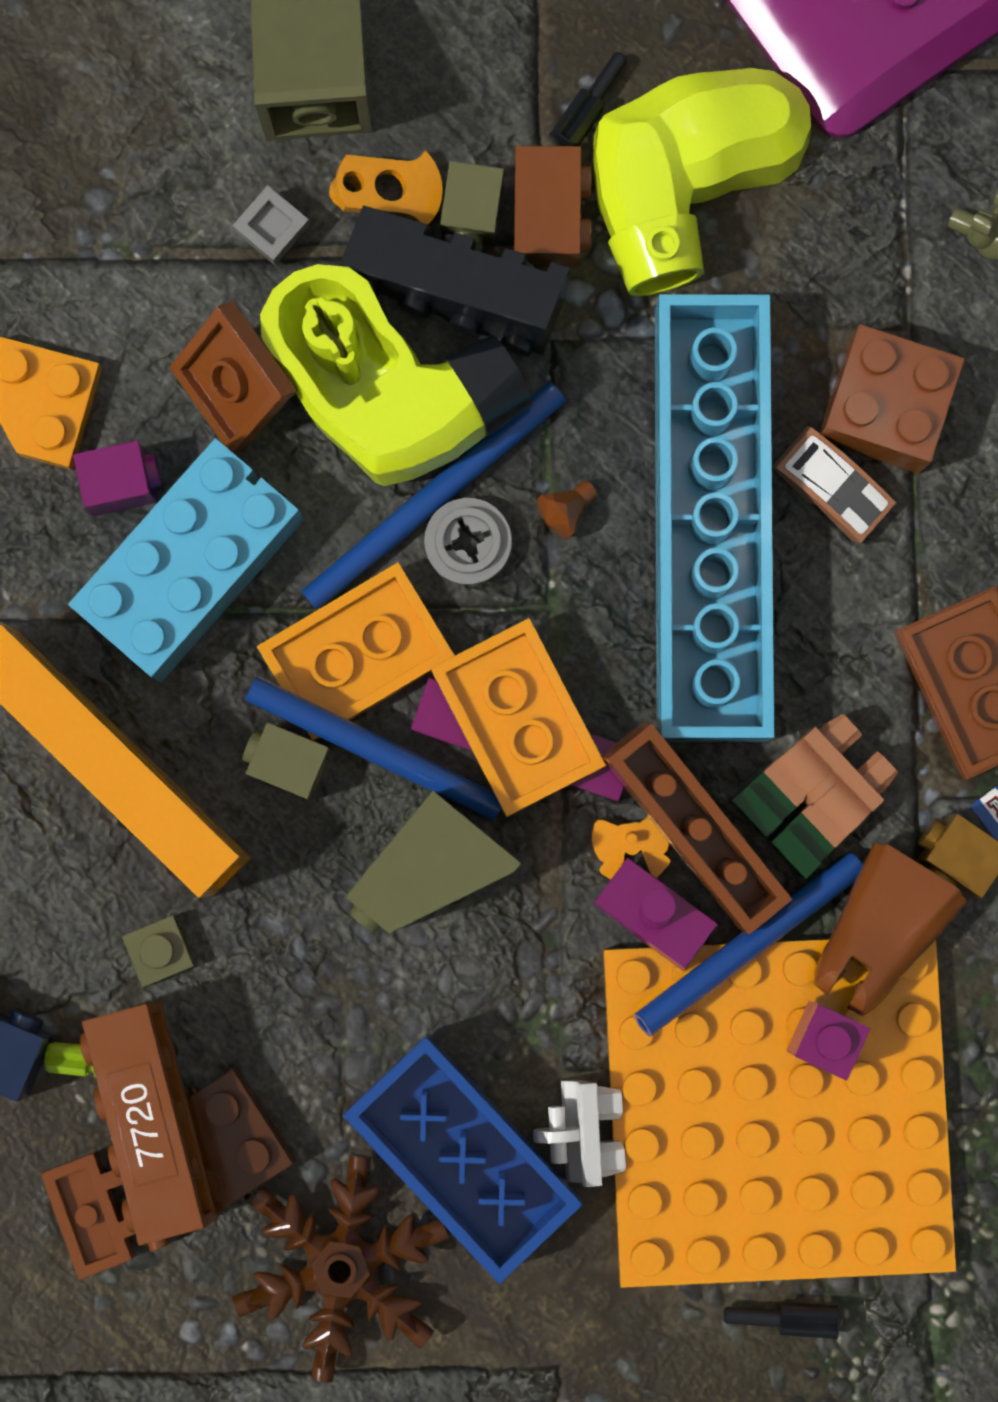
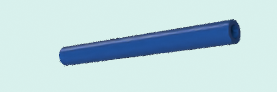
(373, 747)
(747, 947)

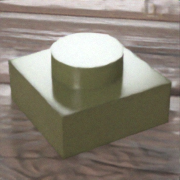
(158, 951)

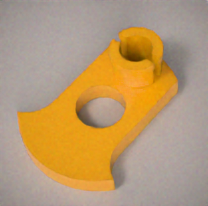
(418, 178)

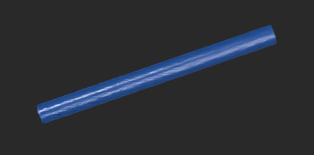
(430, 499)

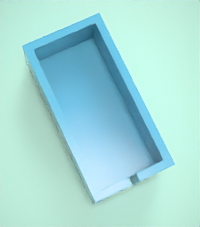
(187, 561)

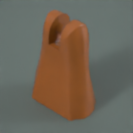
(886, 924)

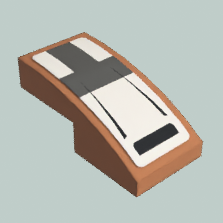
(834, 484)

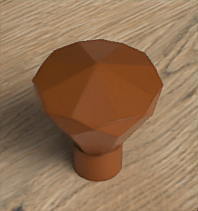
(565, 509)

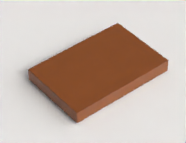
(957, 673)

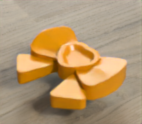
(614, 840)

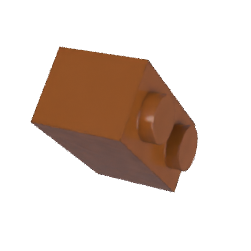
(549, 205)

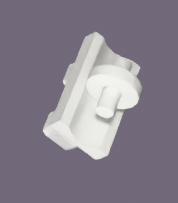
(576, 1136)

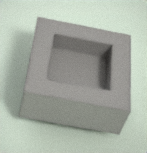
(271, 225)

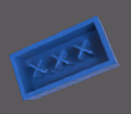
(463, 1158)

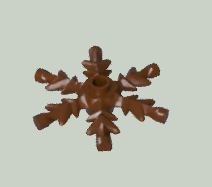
(346, 1246)

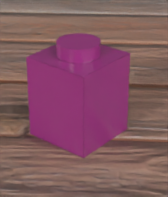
(117, 477)
(828, 1040)

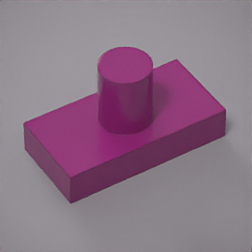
(655, 914)

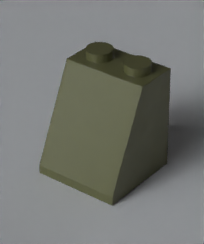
(310, 68)
(427, 867)

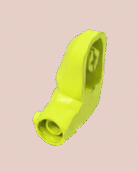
(687, 148)

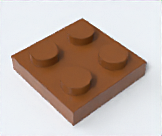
(232, 377)

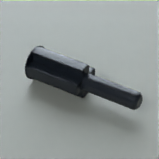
(586, 106)
(791, 1319)

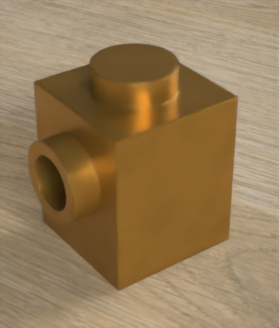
(960, 854)

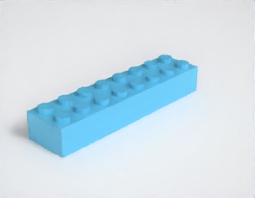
(713, 518)

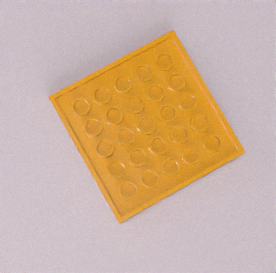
(761, 1159)

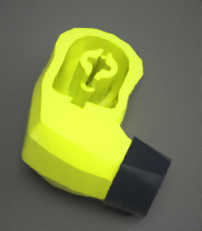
(369, 385)

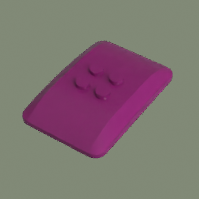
(864, 54)

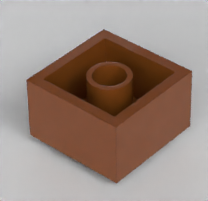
(890, 399)

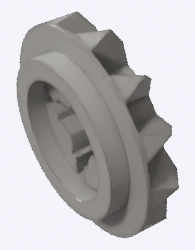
(479, 518)

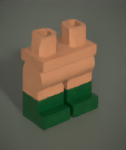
(823, 779)

